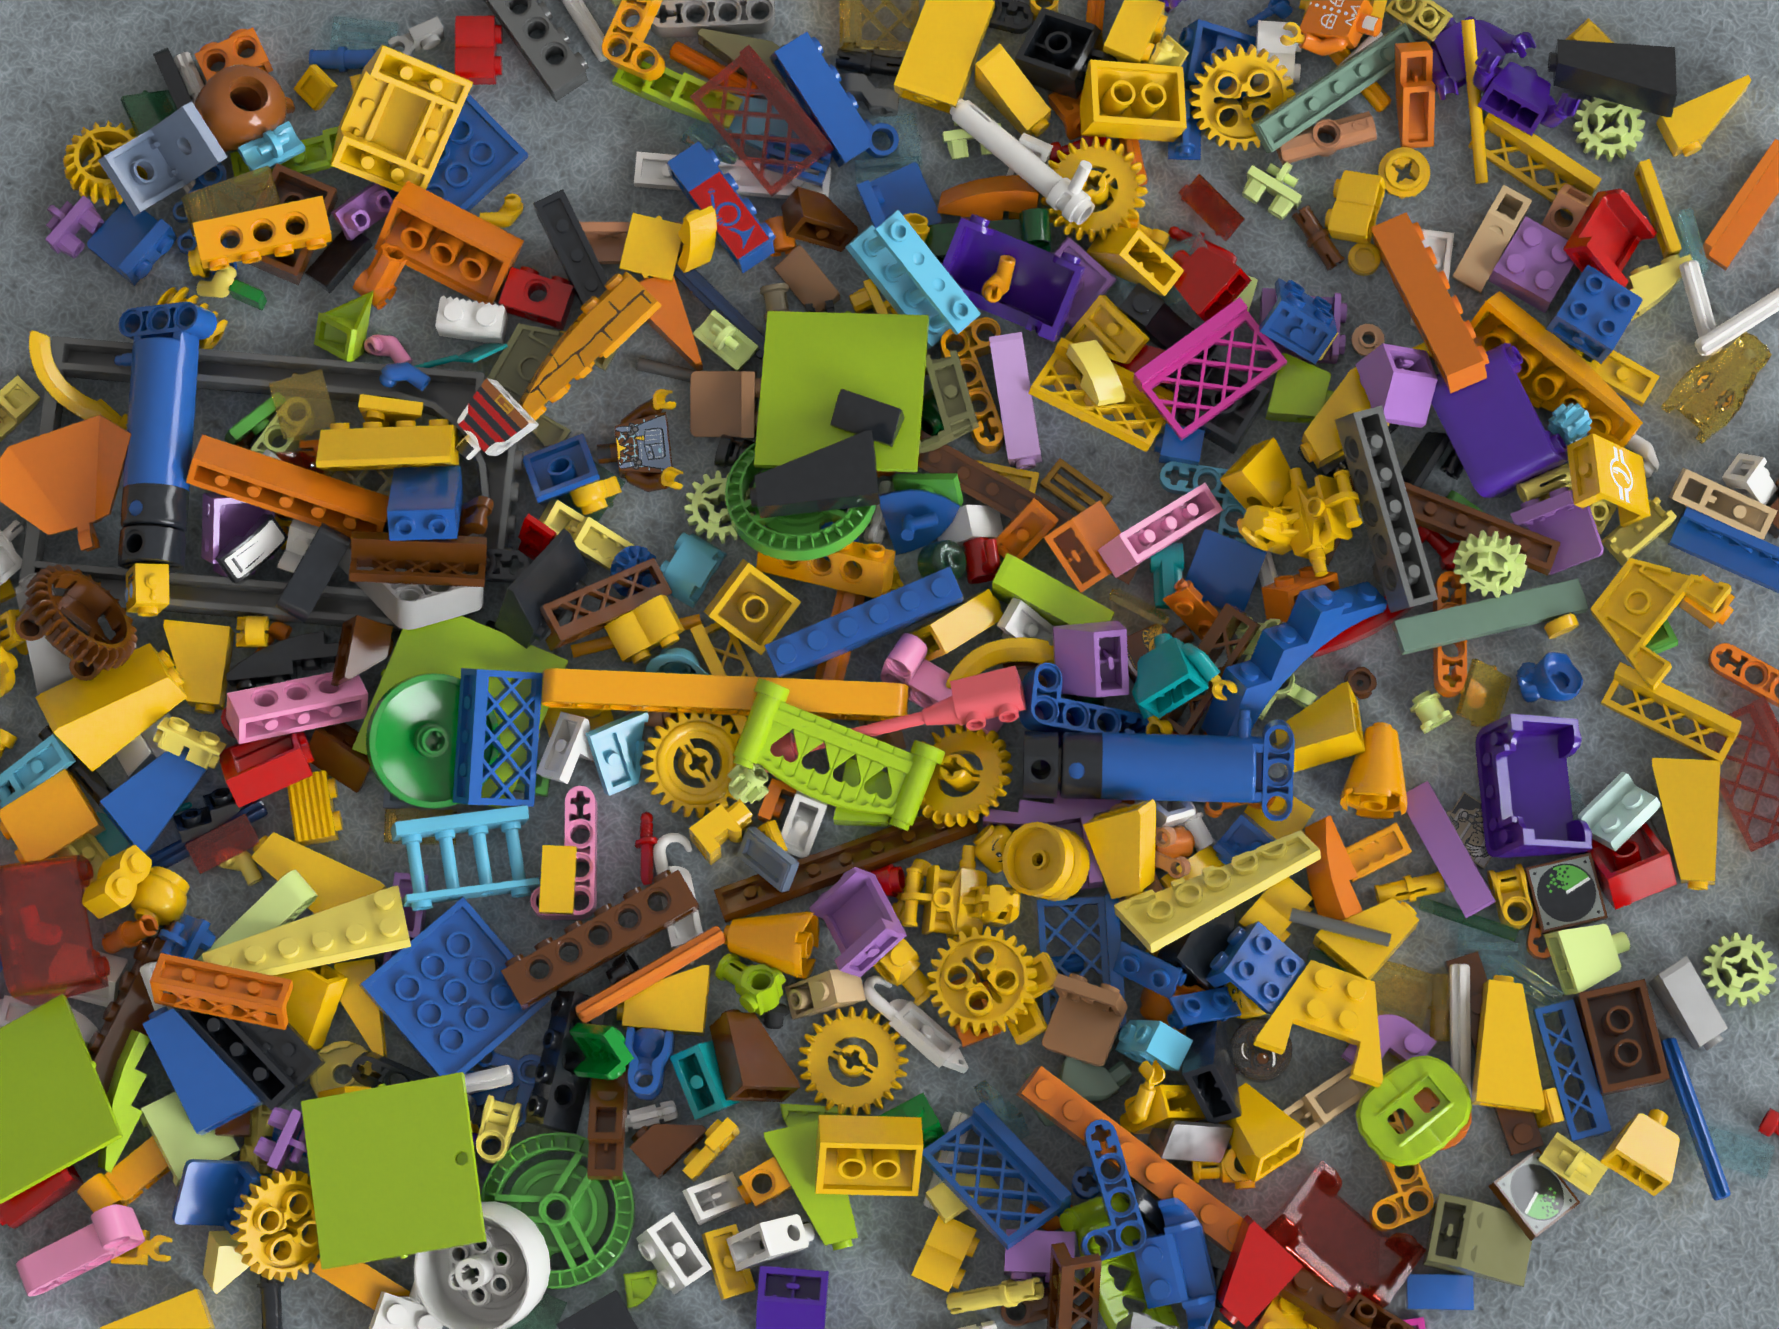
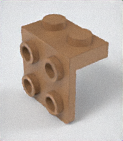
(724, 403)
(1084, 1019)

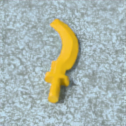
(61, 389)
(1002, 651)

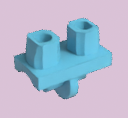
(272, 148)

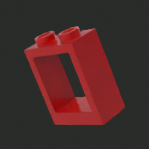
(265, 766)

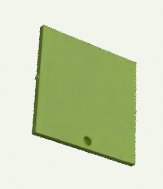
(819, 354)
(467, 644)
(48, 1098)
(393, 1171)

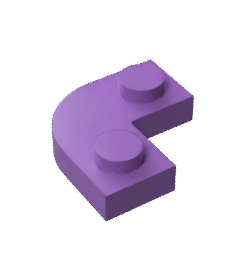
(1398, 1038)

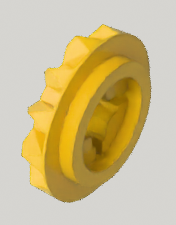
(1400, 159)

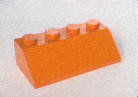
(450, 243)

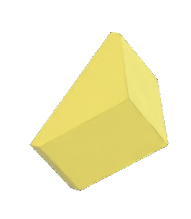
(221, 1260)

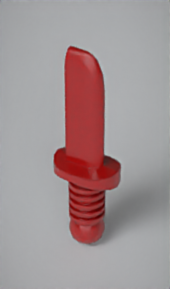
(1175, 233)
(646, 844)

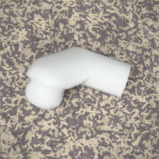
(1646, 450)

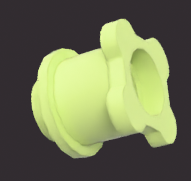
(1430, 711)

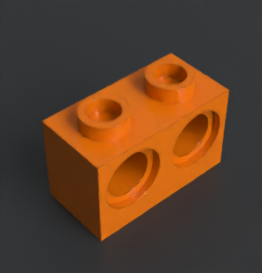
(230, 50)

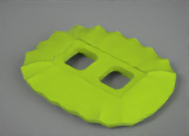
(1429, 1130)

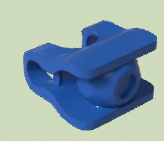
(651, 1057)

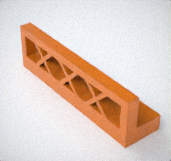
(1745, 210)
(222, 988)

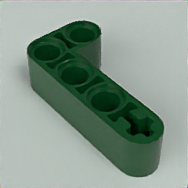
(1031, 227)

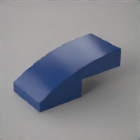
(1439, 1292)

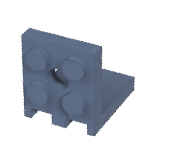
(165, 157)

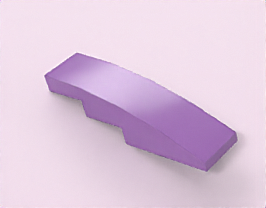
(1060, 812)
(1447, 850)

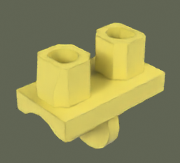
(1573, 1163)

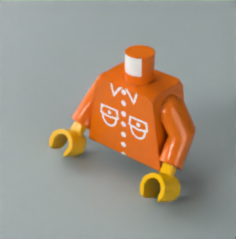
(1333, 26)

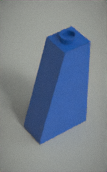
(151, 798)
(201, 1078)

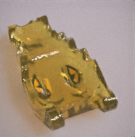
(1717, 388)

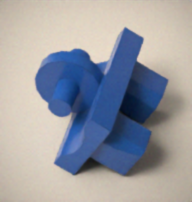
(187, 937)

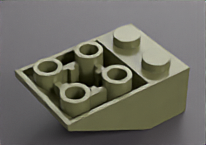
(1476, 1241)

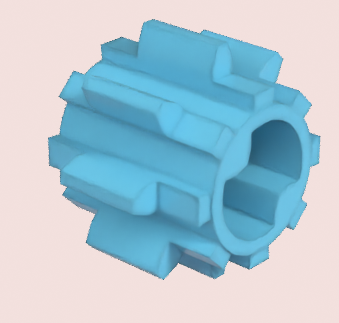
(1570, 422)

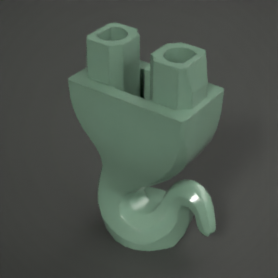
(1090, 1081)

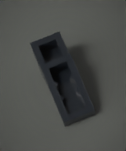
(1158, 320)

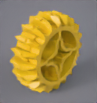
(92, 178)

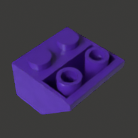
(791, 1298)

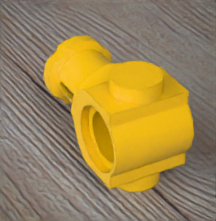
(901, 967)
(1223, 1170)

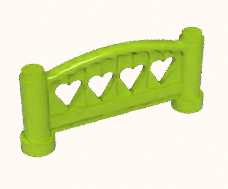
(773, 718)
(1092, 1216)

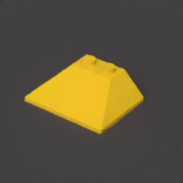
(398, 120)

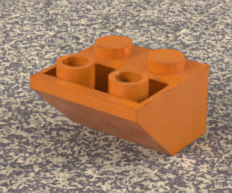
(1078, 544)

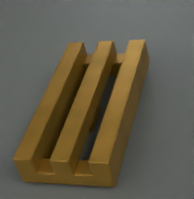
(1053, 474)

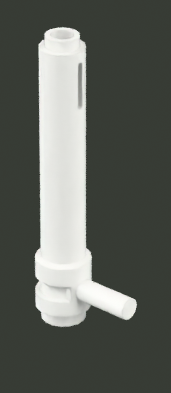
(1059, 192)

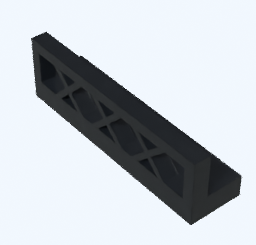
(571, 245)

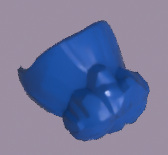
(1550, 679)

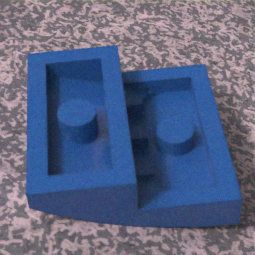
(1225, 570)

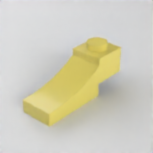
(590, 537)

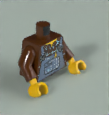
(644, 446)

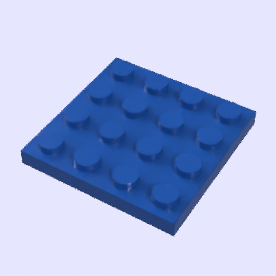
(474, 158)
(450, 992)

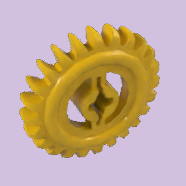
(1115, 168)
(662, 764)
(964, 776)
(823, 1046)

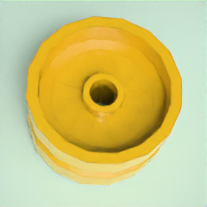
(1046, 861)

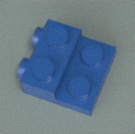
(1202, 40)

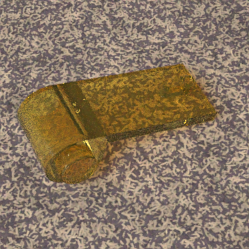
(231, 196)

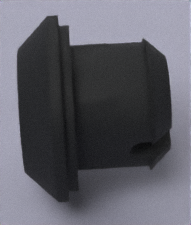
(774, 1018)

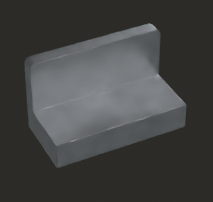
(1191, 1141)

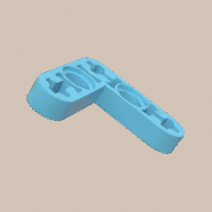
(1229, 502)

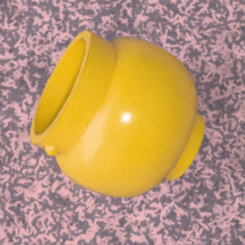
(161, 896)

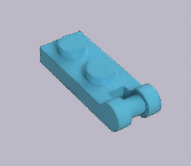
(34, 768)

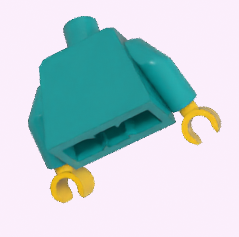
(1171, 677)

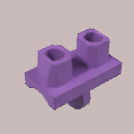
(363, 210)
(68, 222)
(277, 1153)

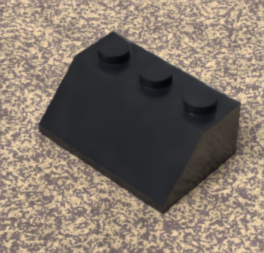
(549, 577)

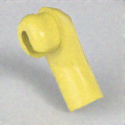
(219, 285)

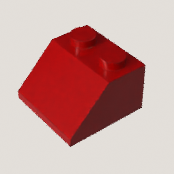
(1634, 869)

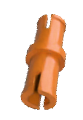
(129, 934)

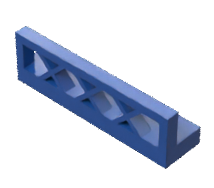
(1727, 548)
(1583, 1069)

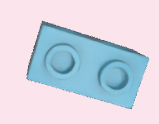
(1153, 1041)

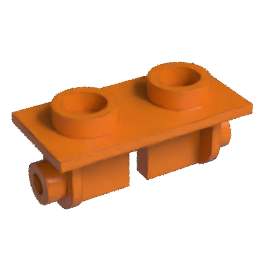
(1188, 606)

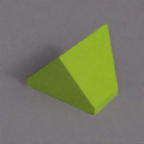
(345, 328)

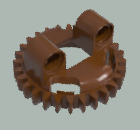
(83, 604)

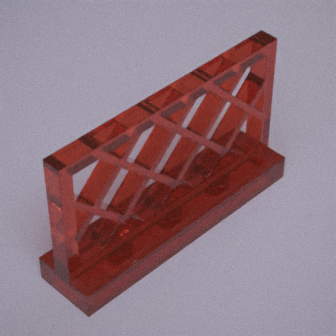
(784, 104)
(1768, 729)

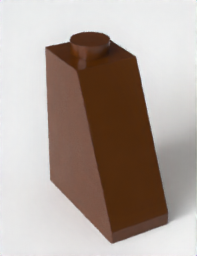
(750, 1060)

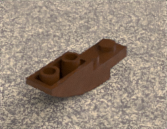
(607, 1127)
(1333, 1309)

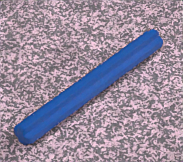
(1695, 1120)

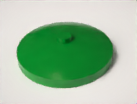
(415, 739)

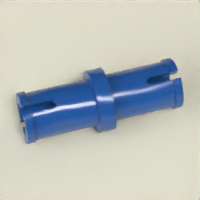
(341, 59)

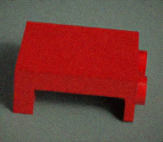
(1609, 234)

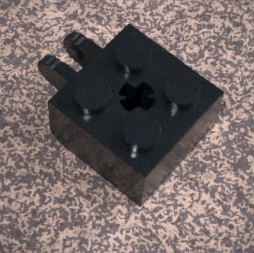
(1059, 52)
(1230, 425)

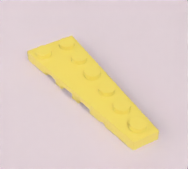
(1189, 904)
(334, 935)

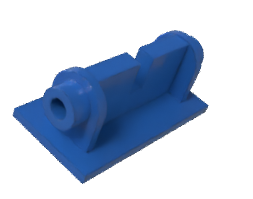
(1188, 144)
(1148, 970)
(1202, 1008)

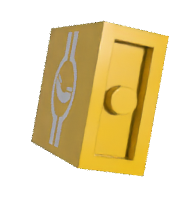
(1609, 473)

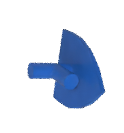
(916, 517)

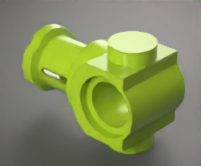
(756, 984)

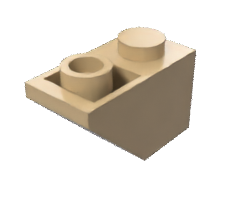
(824, 993)

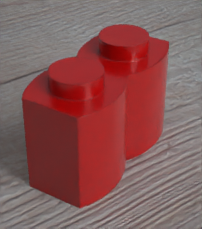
(477, 48)

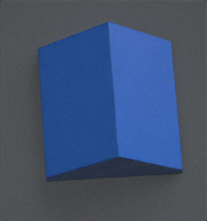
(560, 468)

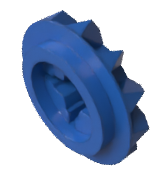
(628, 558)

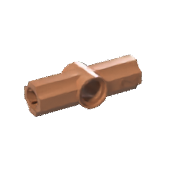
(1345, 132)

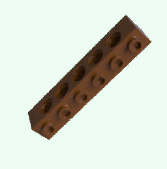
(591, 956)

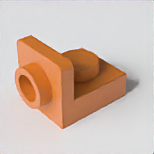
(1068, 111)
(773, 803)

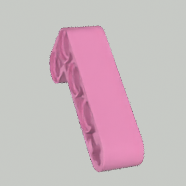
(925, 680)
(585, 853)
(110, 1235)

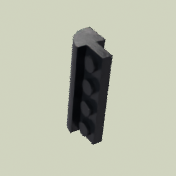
(266, 1058)

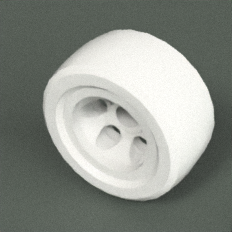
(449, 1284)

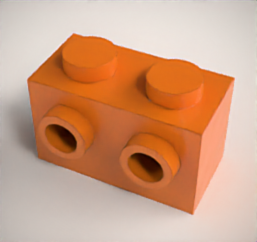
(1283, 593)

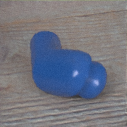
(403, 371)

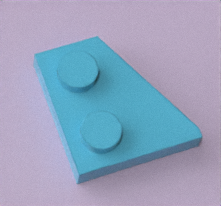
(618, 751)

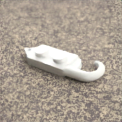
(691, 925)
(917, 1027)

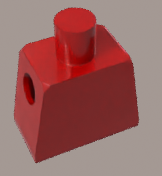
(1208, 281)

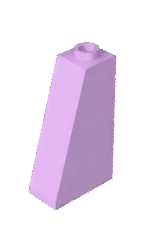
(1014, 401)

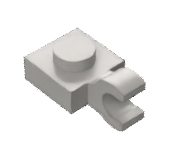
(422, 36)

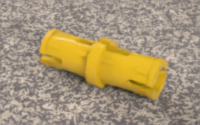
(1410, 888)

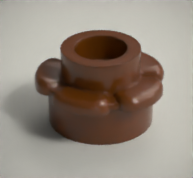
(1368, 679)

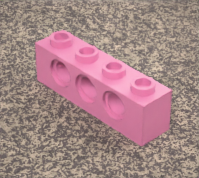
(1160, 530)
(294, 706)

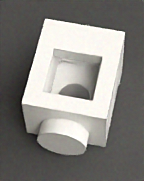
(1750, 478)

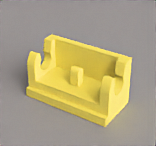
(1630, 540)

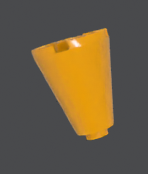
(1376, 776)
(776, 941)

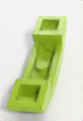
(314, 158)

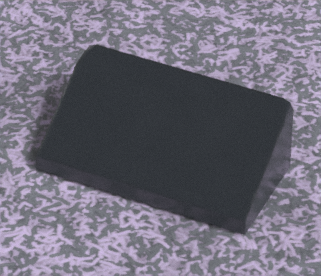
(338, 260)
(860, 414)
(1425, 458)

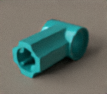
(1167, 570)

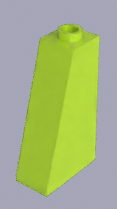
(1046, 595)
(796, 1155)

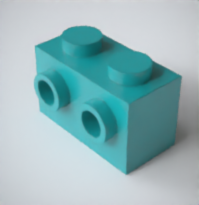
(701, 1080)

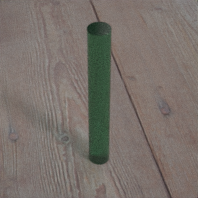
(1473, 921)

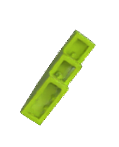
(674, 93)
(121, 1094)

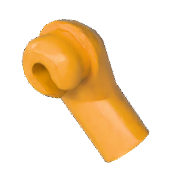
(1000, 281)

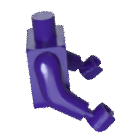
(1448, 51)
(1519, 95)

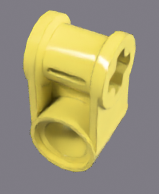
(497, 1127)

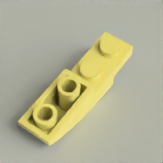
(1655, 282)

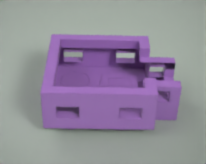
(222, 521)

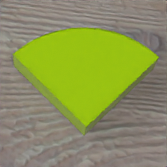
(639, 1286)

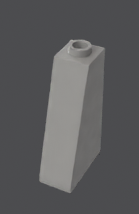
(47, 663)

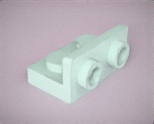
(1618, 811)

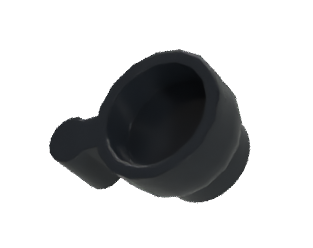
(621, 968)

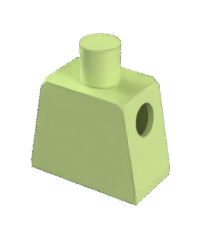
(1585, 955)

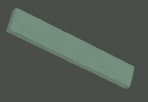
(1330, 90)
(1489, 616)

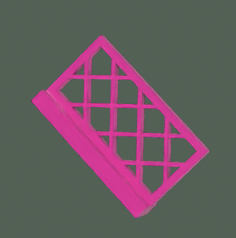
(1187, 351)

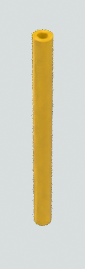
(1474, 98)

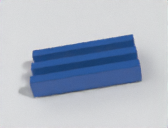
(801, 149)

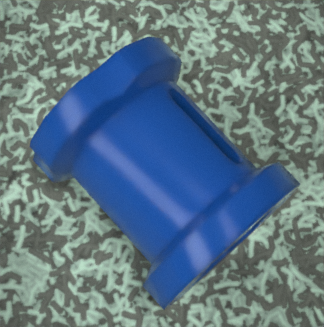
(1077, 1186)

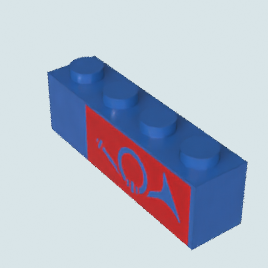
(705, 186)

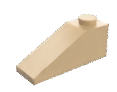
(1722, 503)

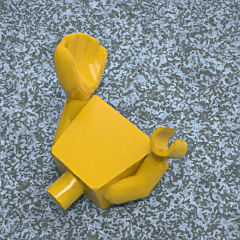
(1159, 1104)

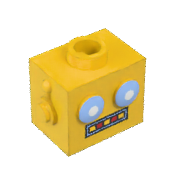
(147, 589)

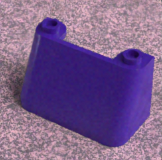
(1040, 284)
(1497, 427)
(1528, 787)

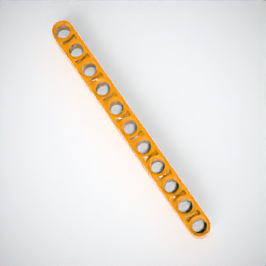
(718, 694)

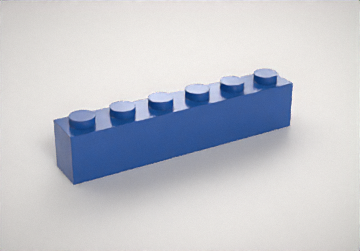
(864, 623)

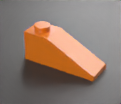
(671, 319)

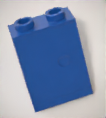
(425, 503)

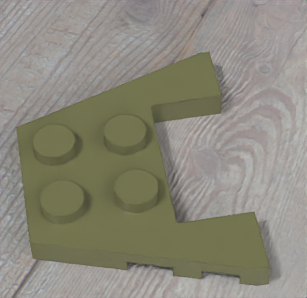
(518, 364)

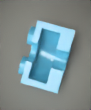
(691, 567)

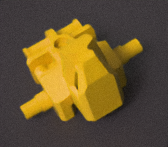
(1307, 519)
(958, 899)

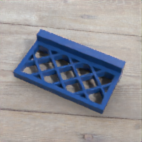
(472, 741)
(1108, 938)
(1021, 1165)

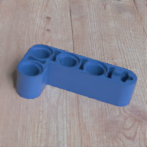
(1055, 708)
(1107, 1189)

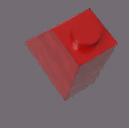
(39, 1197)
(1254, 1273)

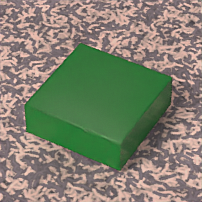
(248, 294)

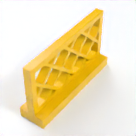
(1134, 402)

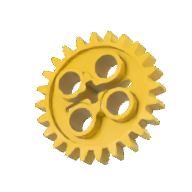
(1241, 68)
(1006, 963)
(281, 1226)

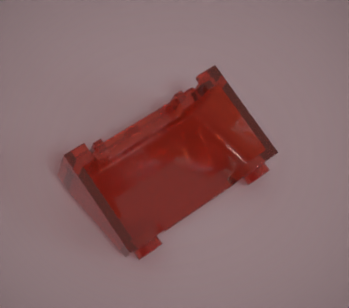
(47, 930)
(1340, 1243)

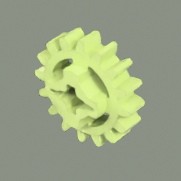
(1619, 134)
(706, 503)
(1490, 563)
(1734, 983)

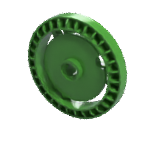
(788, 536)
(584, 1203)

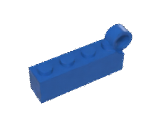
(826, 102)

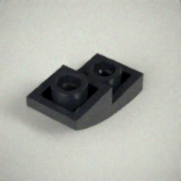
(197, 822)

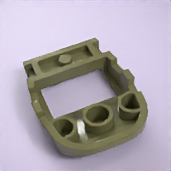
(952, 401)

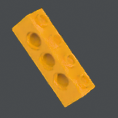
(244, 225)
(840, 573)

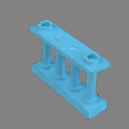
(912, 276)
(477, 826)

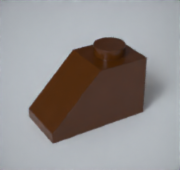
(817, 220)
(361, 647)
(665, 1145)

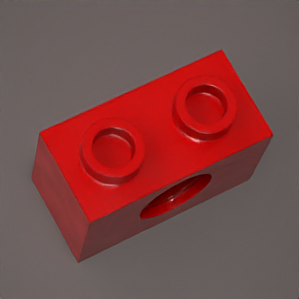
(551, 310)

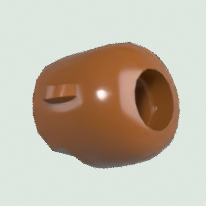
(249, 88)

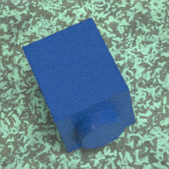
(1175, 450)

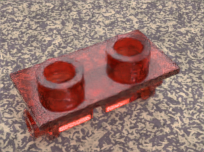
(1211, 207)
(222, 843)

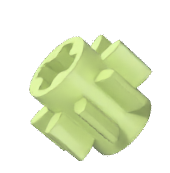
(748, 784)

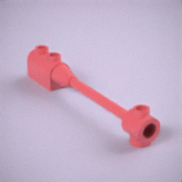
(971, 704)

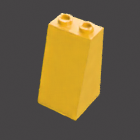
(943, 52)
(115, 707)

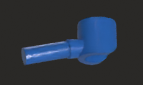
(1279, 7)

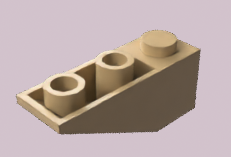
(1492, 238)

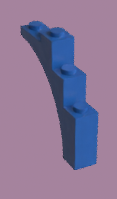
(1284, 647)

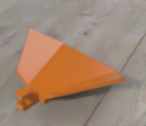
(66, 477)

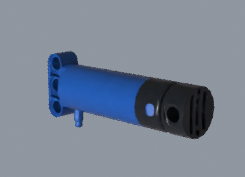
(160, 429)
(1162, 766)

